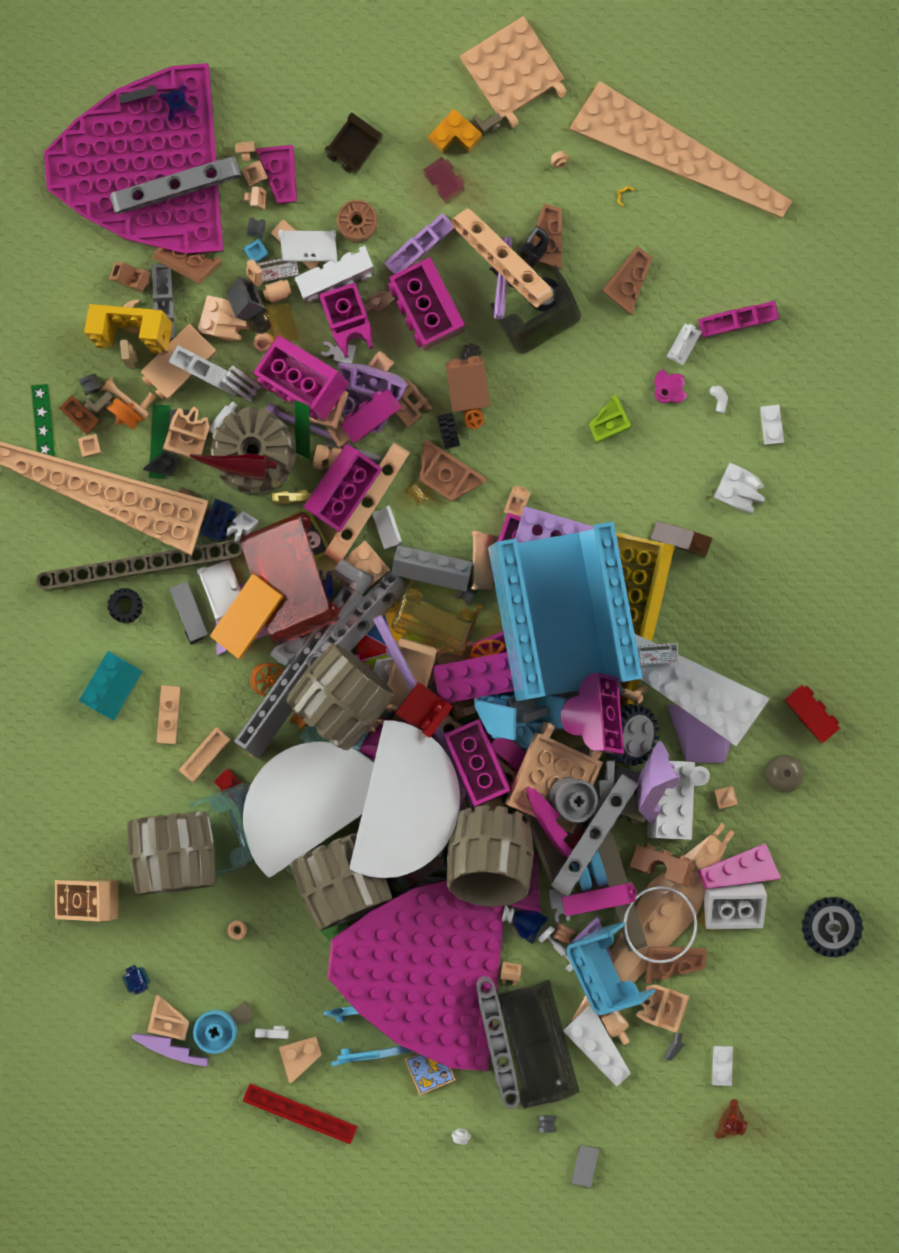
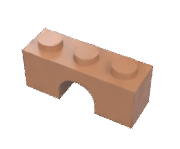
(678, 869)

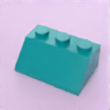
(110, 685)

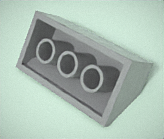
(432, 567)

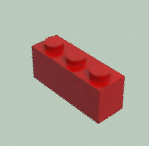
(812, 713)

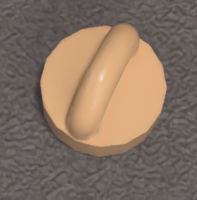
(263, 341)

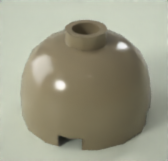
(784, 773)

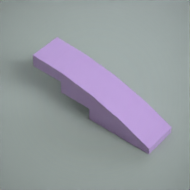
(420, 244)
(164, 1046)

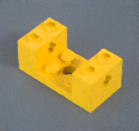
(153, 326)

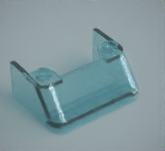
(233, 801)

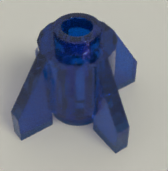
(179, 106)
(528, 924)

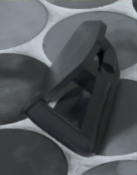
(534, 252)

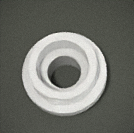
(461, 1136)

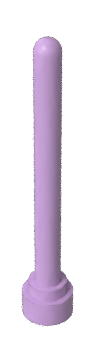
(291, 419)

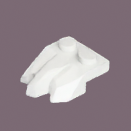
(739, 489)

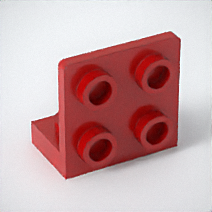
(423, 709)

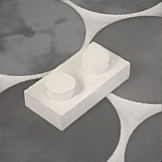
(771, 425)
(722, 1065)

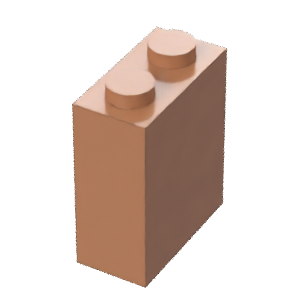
(467, 383)

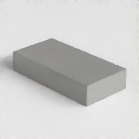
(585, 1166)

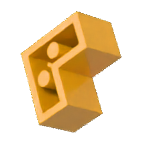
(455, 128)

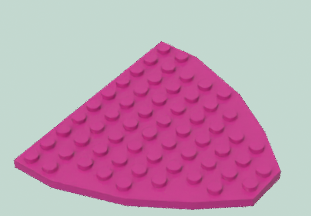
(133, 144)
(417, 969)

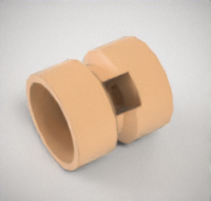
(324, 457)

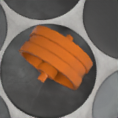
(124, 413)
(266, 679)

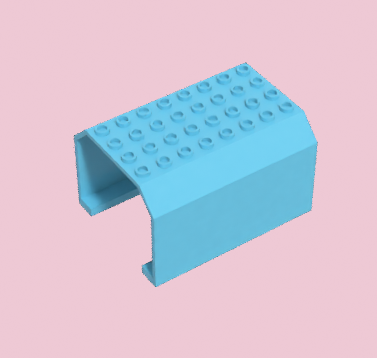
(564, 611)

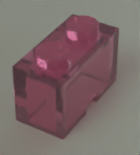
(448, 183)

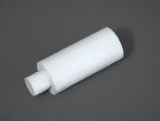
(224, 412)

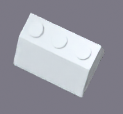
(735, 906)

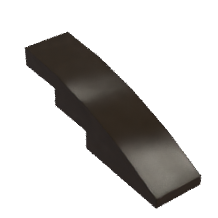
(402, 883)

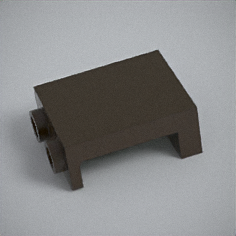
(353, 144)

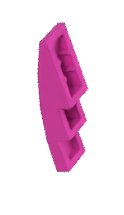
(738, 319)
(547, 819)

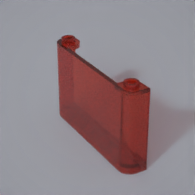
(286, 562)

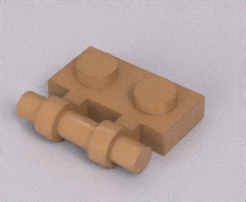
(409, 412)

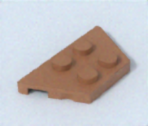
(446, 473)

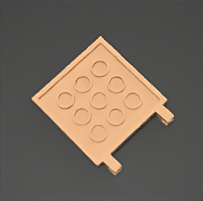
(513, 69)
(547, 763)

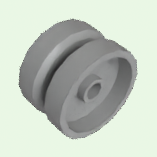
(573, 799)

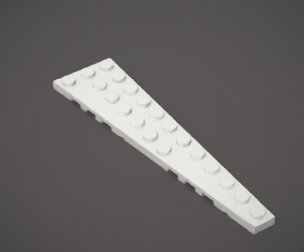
(705, 694)

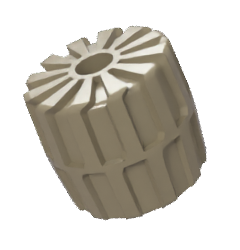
(257, 429)
(340, 697)
(171, 853)
(490, 857)
(332, 889)

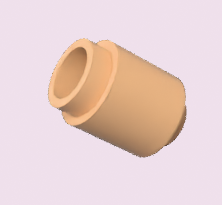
(277, 291)

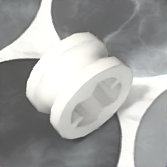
(508, 914)

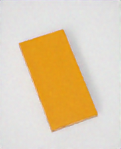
(246, 616)

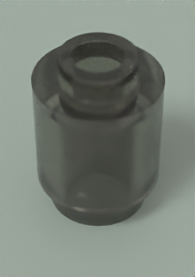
(260, 322)
(470, 350)

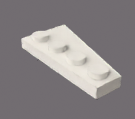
(593, 1039)

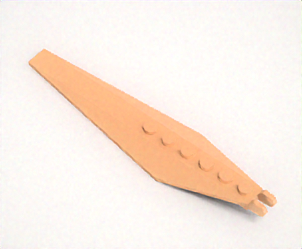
(664, 912)

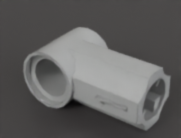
(357, 578)

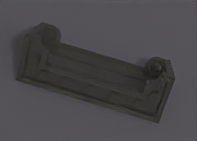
(538, 1044)

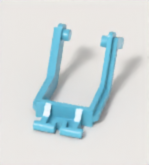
(346, 1055)

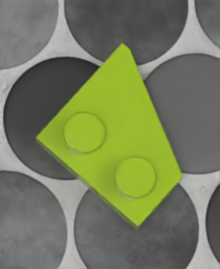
(609, 421)

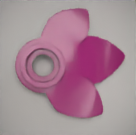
(671, 385)

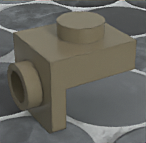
(491, 124)
(101, 404)

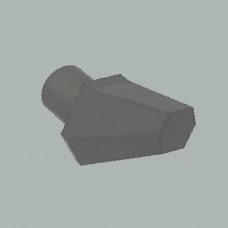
(674, 1046)

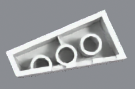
(335, 274)

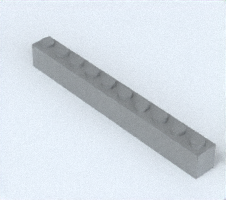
(274, 708)

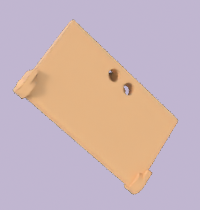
(482, 567)

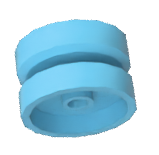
(595, 869)
(225, 1026)

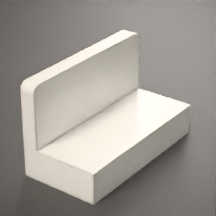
(387, 528)

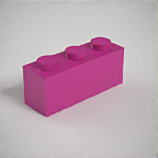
(370, 415)

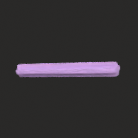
(501, 289)

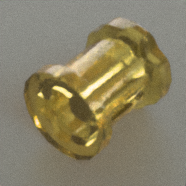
(418, 494)

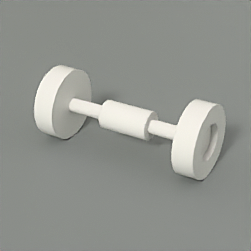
(699, 776)
(557, 946)

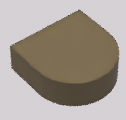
(242, 1014)

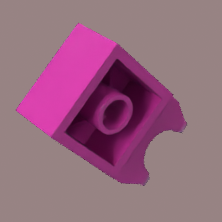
(349, 323)

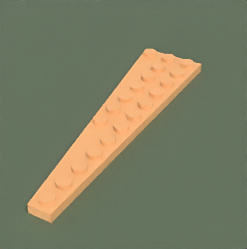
(635, 131)
(142, 506)

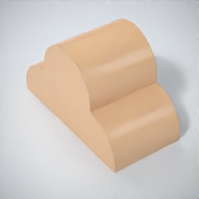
(87, 899)

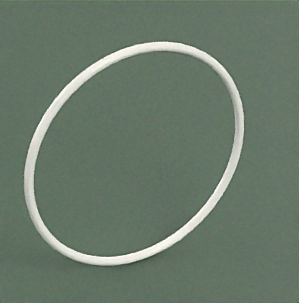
(694, 933)

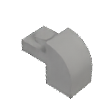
(286, 651)

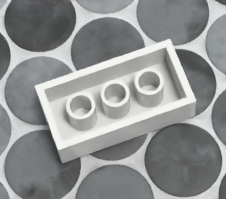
(675, 807)

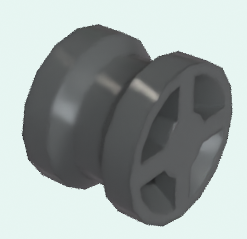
(256, 227)
(90, 384)
(466, 595)
(546, 1123)

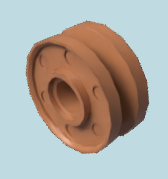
(355, 209)

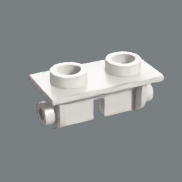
(684, 344)

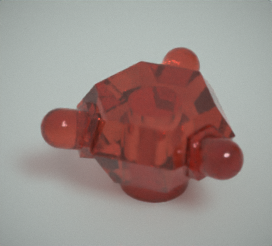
(731, 1122)

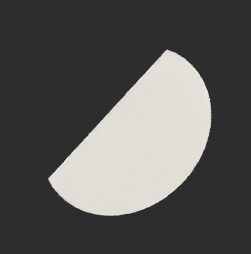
(303, 801)
(407, 806)

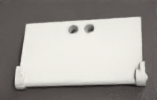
(308, 243)
(218, 584)

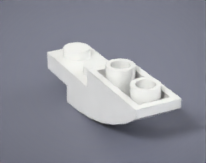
(202, 369)

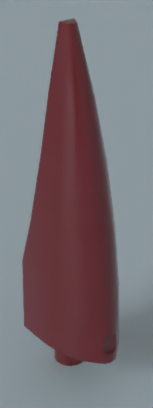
(246, 465)

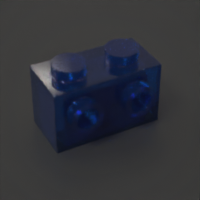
(218, 520)

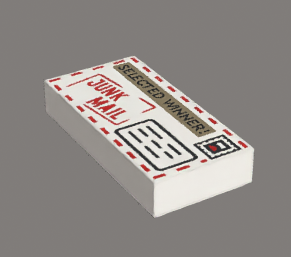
(278, 270)
(658, 653)

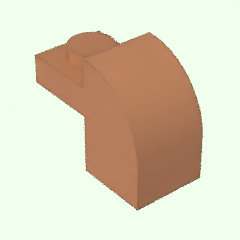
(129, 276)

